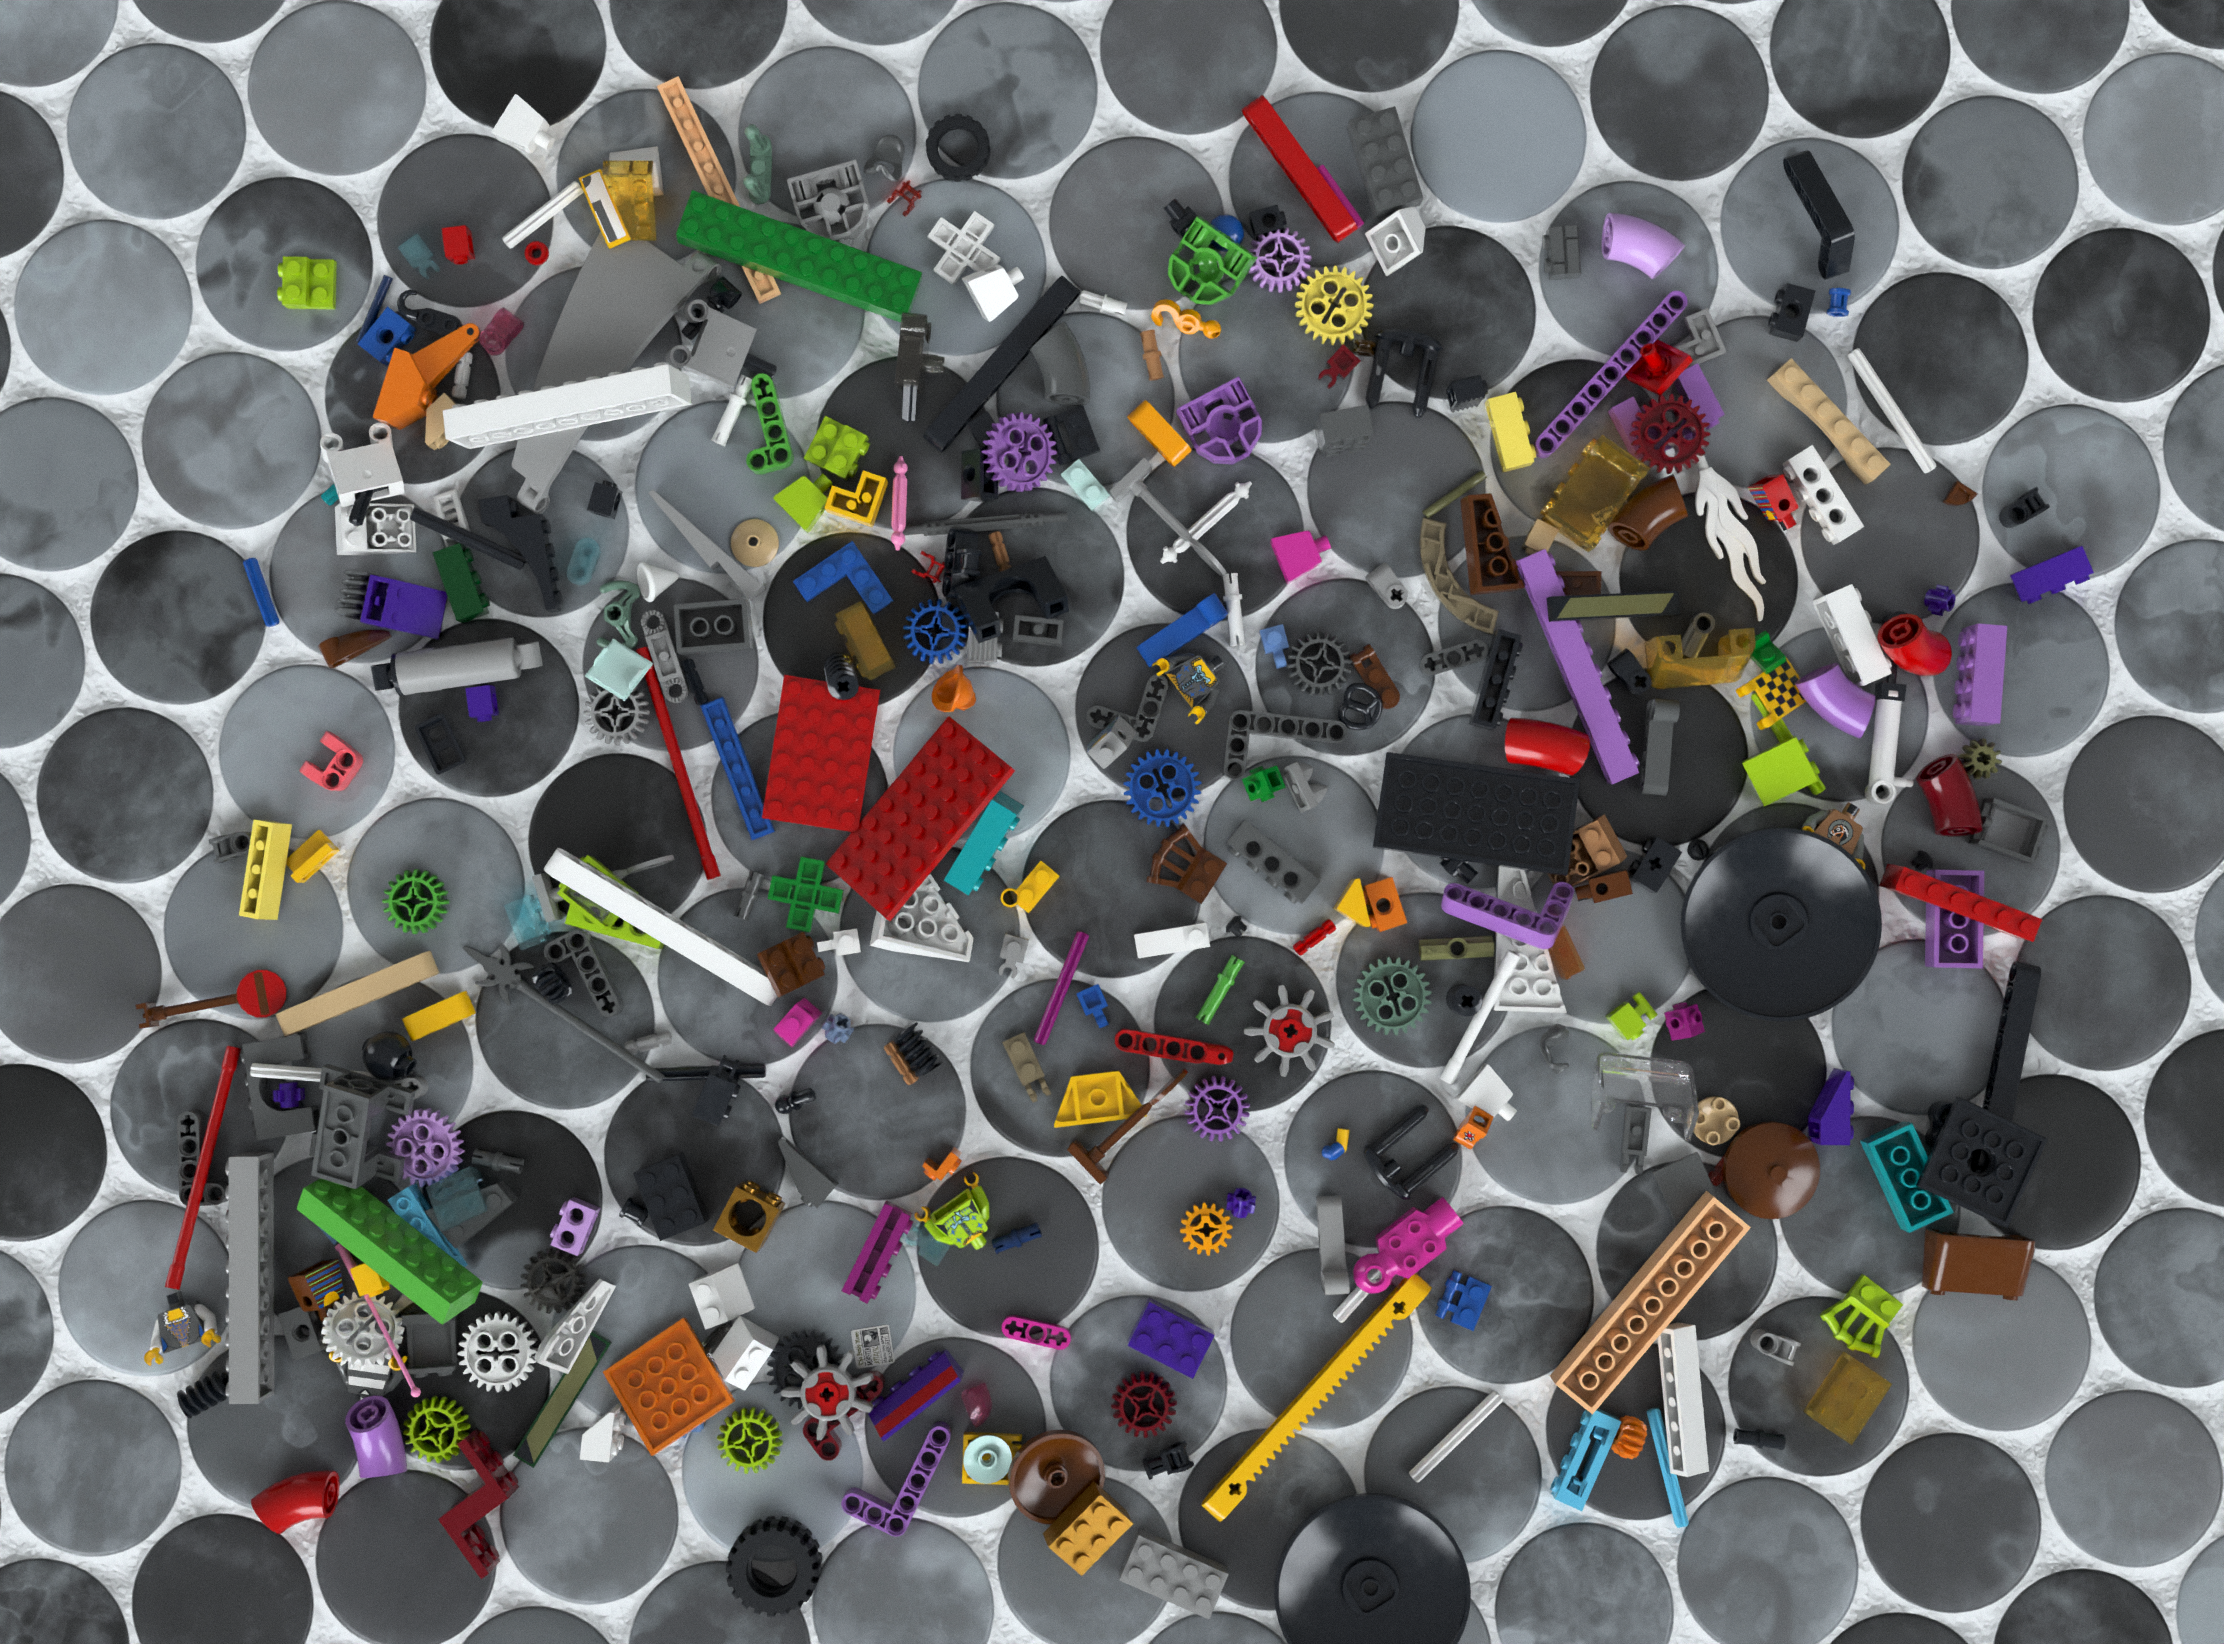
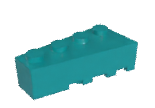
(984, 842)

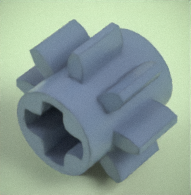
(837, 1028)

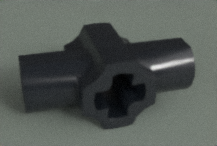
(1181, 217)
(1460, 868)

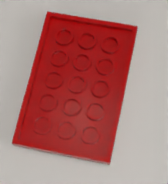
(820, 755)

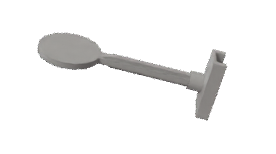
(1133, 483)
(549, 898)

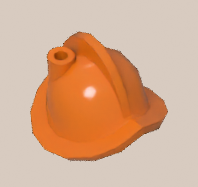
(953, 691)

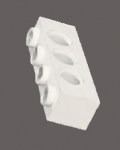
(1835, 500)

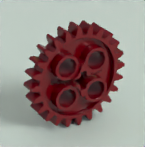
(1684, 449)

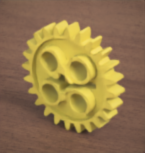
(1315, 295)

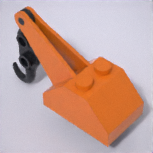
(413, 377)

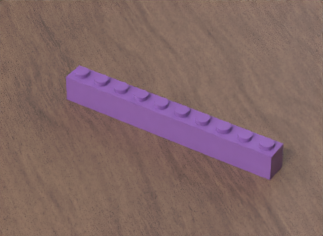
(1579, 671)

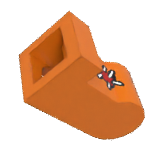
(1472, 1131)

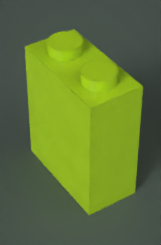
(1781, 770)

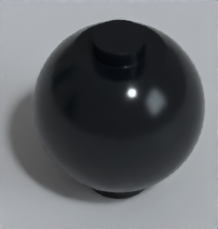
(388, 1056)

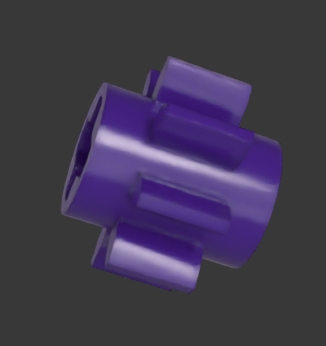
(1939, 600)
(288, 1094)
(1241, 1203)

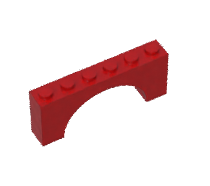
(1960, 901)

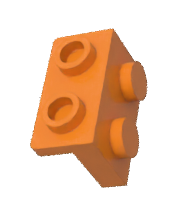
(949, 1165)

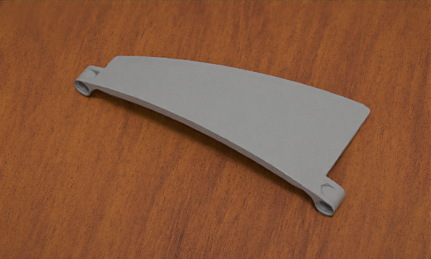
(605, 325)

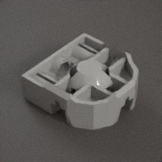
(829, 200)

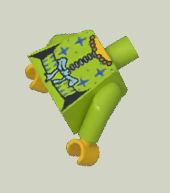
(960, 1219)

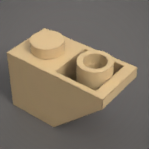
(435, 429)

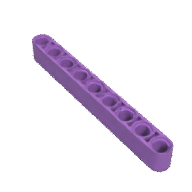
(1614, 364)

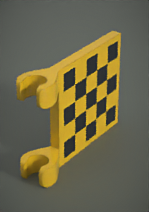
(1776, 692)

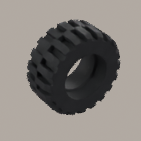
(757, 1593)

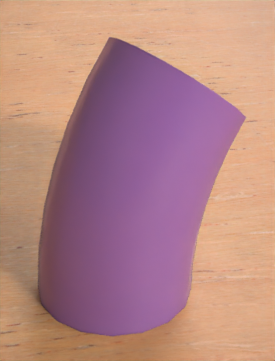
(1837, 699)
(376, 1438)

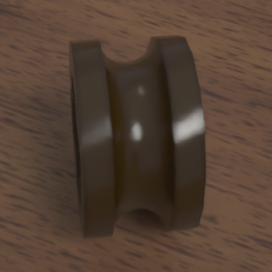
(1364, 348)

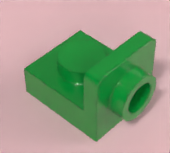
(1766, 654)

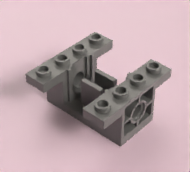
(345, 1127)

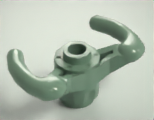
(624, 620)

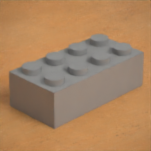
(1173, 1573)

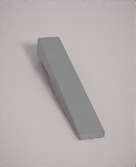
(709, 550)

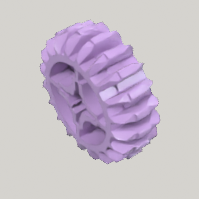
(1287, 257)

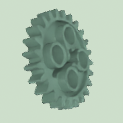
(1412, 987)

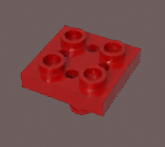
(1654, 364)

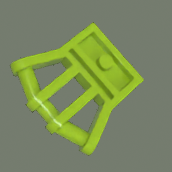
(1872, 1302)

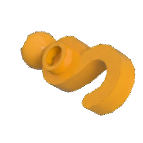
(1187, 321)

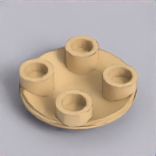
(1716, 1120)

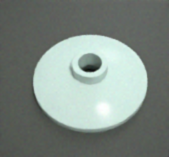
(987, 1470)

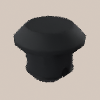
(1698, 849)
(1922, 861)
(1235, 926)

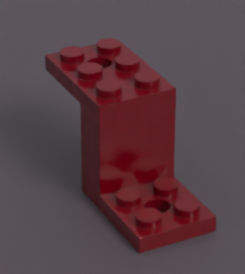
(461, 1517)

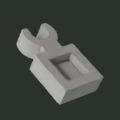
(1013, 951)

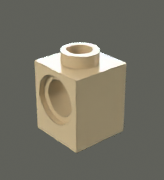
(1539, 537)

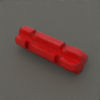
(1314, 937)

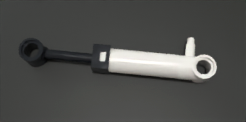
(1885, 736)

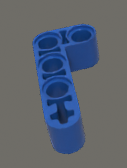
(1183, 630)

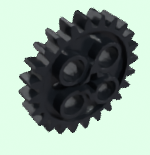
(808, 1347)

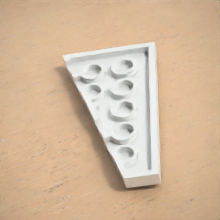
(1533, 981)

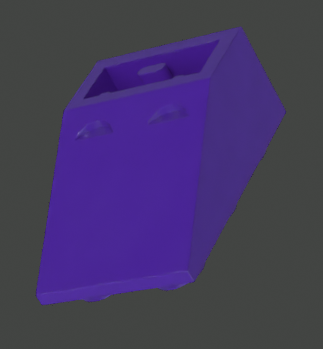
(404, 607)
(1832, 1110)

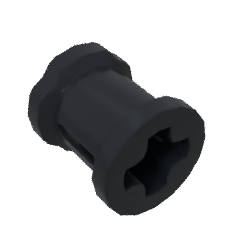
(634, 1212)

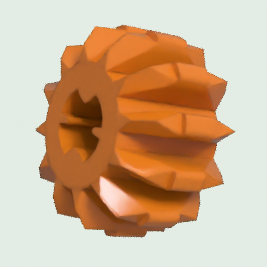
(1629, 1437)

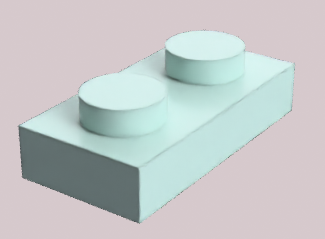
(1085, 485)

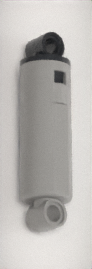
(456, 666)

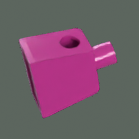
(1298, 553)
(797, 1022)

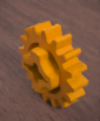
(1218, 1227)

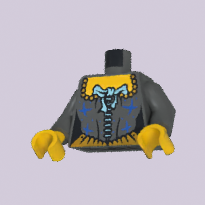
(1193, 680)

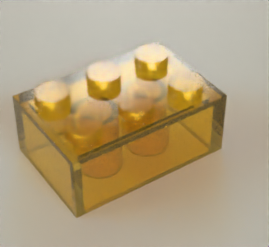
(1847, 1398)

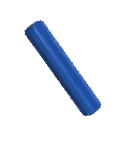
(261, 592)

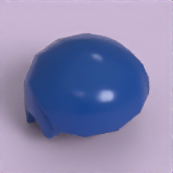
(1230, 226)

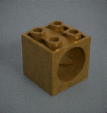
(731, 1228)

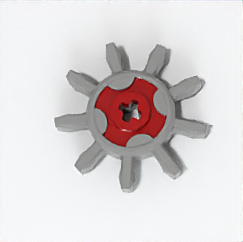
(1297, 1043)
(838, 1381)

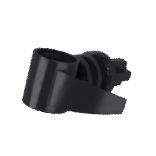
(723, 294)

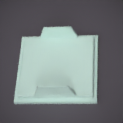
(618, 669)

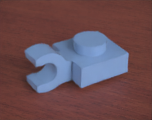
(1275, 641)

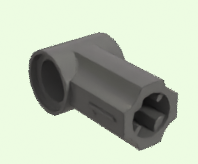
(1694, 637)

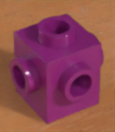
(1684, 1021)

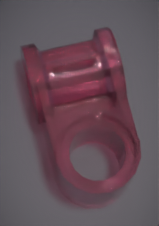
(501, 329)

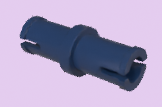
(1016, 1238)

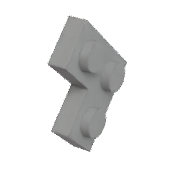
(1705, 338)

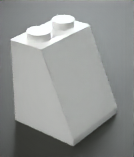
(743, 1352)

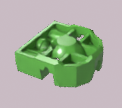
(1235, 263)

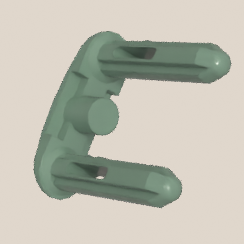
(760, 175)

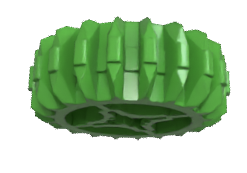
(415, 910)

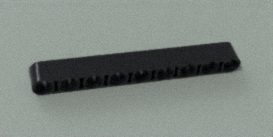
(1001, 364)
(2010, 1047)

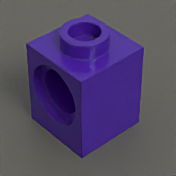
(482, 702)

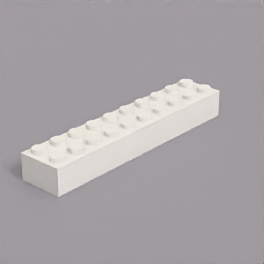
(567, 406)

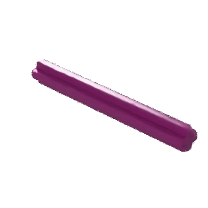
(1061, 988)

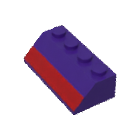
(915, 1393)

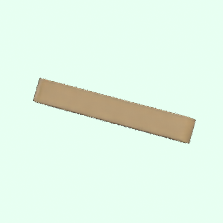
(357, 993)

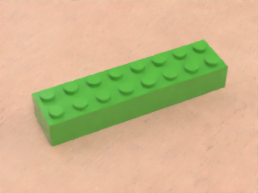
(391, 1248)

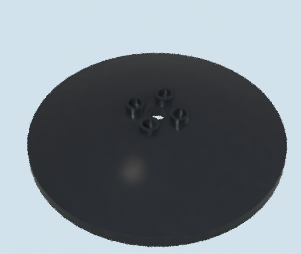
(1790, 969)
(1378, 1539)

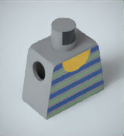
(1109, 744)

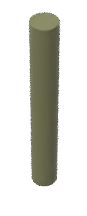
(1454, 494)

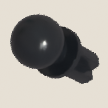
(785, 1104)

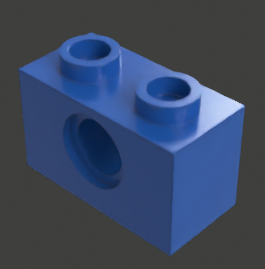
(387, 323)

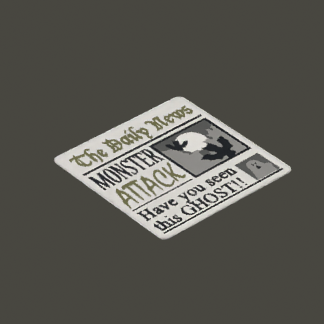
(872, 1346)

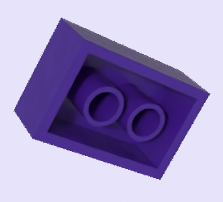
(1170, 1338)

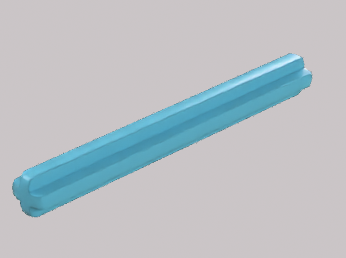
(1670, 1480)

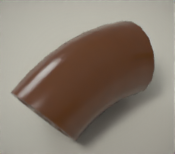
(1648, 514)

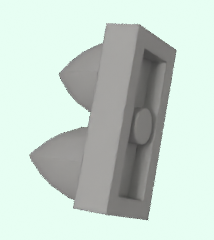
(1304, 795)

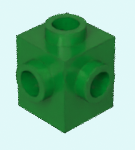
(1258, 783)

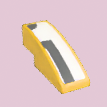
(604, 209)

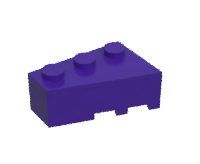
(2052, 575)

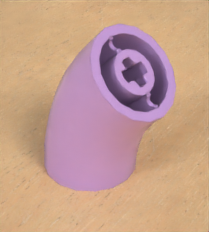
(1639, 243)

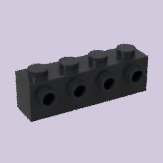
(1495, 680)

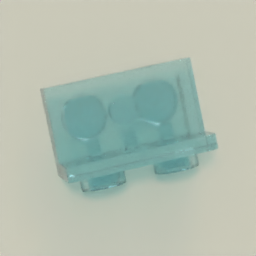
(527, 922)

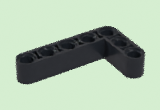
(1825, 212)

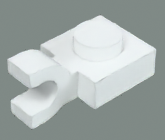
(844, 942)

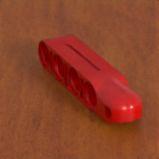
(1210, 1054)

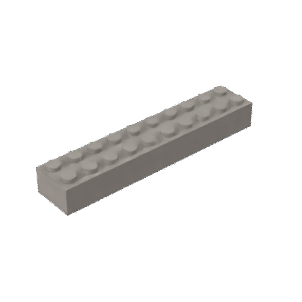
(250, 1277)

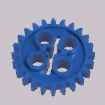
(1183, 779)

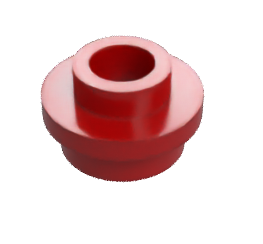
(531, 248)

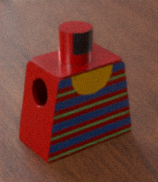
(1775, 499)

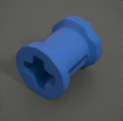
(1838, 302)

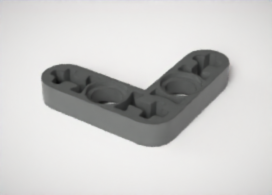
(1133, 721)

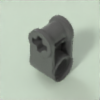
(229, 846)

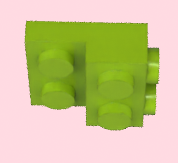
(307, 283)
(837, 448)

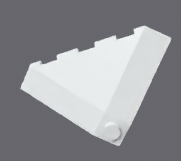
(924, 927)

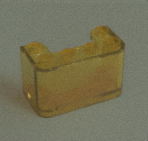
(1593, 492)

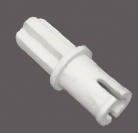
(1103, 303)

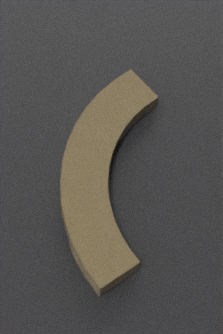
(1445, 585)

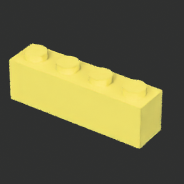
(265, 869)

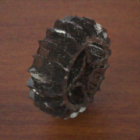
(548, 1269)

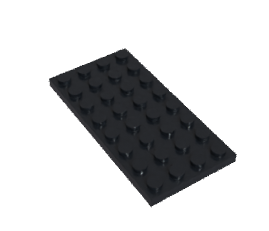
(1476, 813)

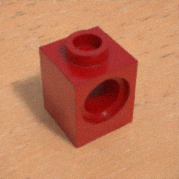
(458, 244)

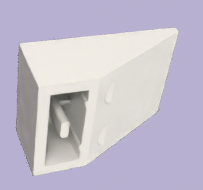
(384, 530)

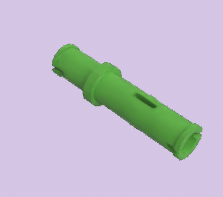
(1220, 989)

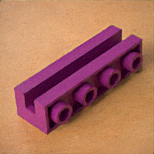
(877, 1251)

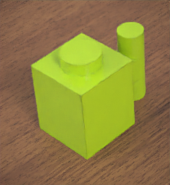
(1628, 1019)

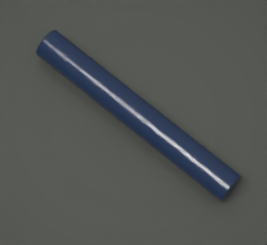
(375, 306)

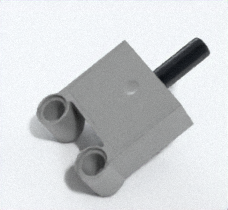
(719, 348)

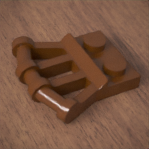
(1199, 875)

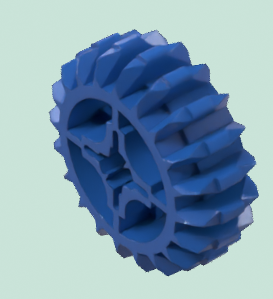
(938, 610)

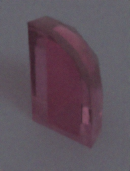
(977, 1403)

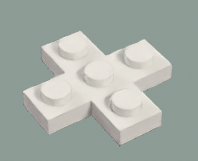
(963, 247)

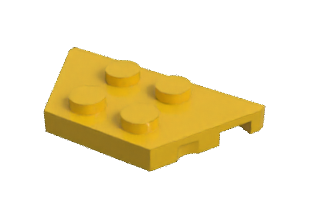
(1096, 1099)

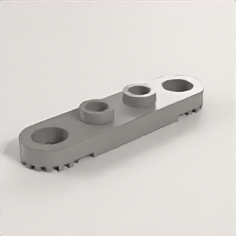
(664, 656)

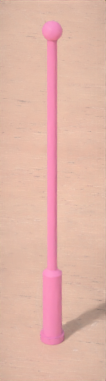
(350, 1263)

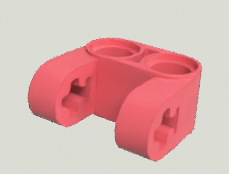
(336, 766)

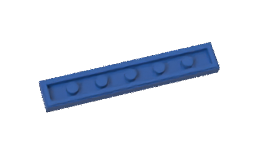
(737, 767)

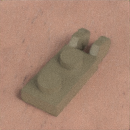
(1026, 1064)

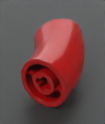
(1914, 646)
(1546, 745)
(297, 1499)

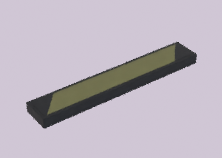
(1613, 606)

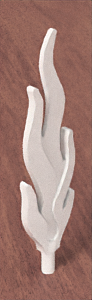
(1721, 523)

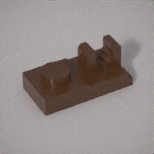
(1581, 582)

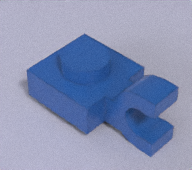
(1093, 1002)

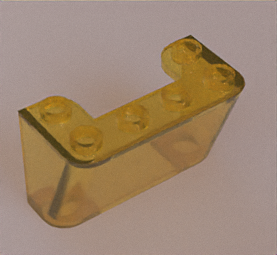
(1675, 672)

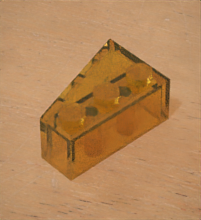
(634, 195)
(864, 641)

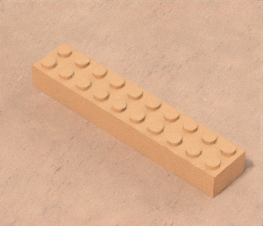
(1649, 1302)

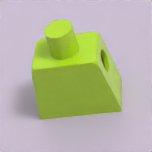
(805, 500)

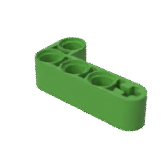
(769, 422)

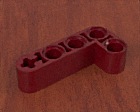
(830, 1435)

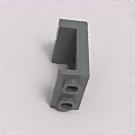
(431, 1344)

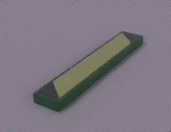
(561, 1400)

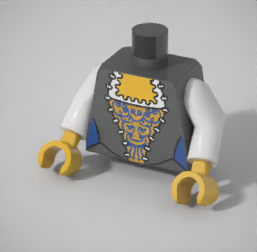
(181, 1327)

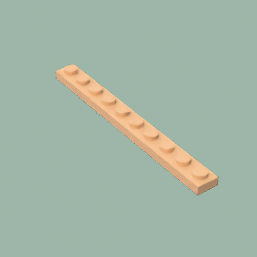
(708, 168)

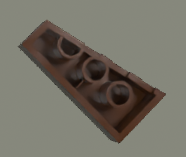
(1487, 549)

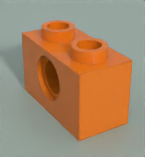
(1394, 915)

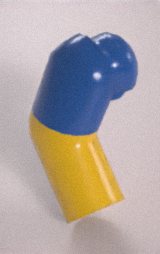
(1339, 1147)

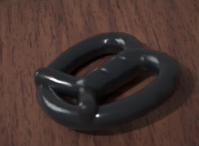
(1361, 707)

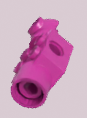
(1407, 1245)

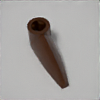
(349, 646)

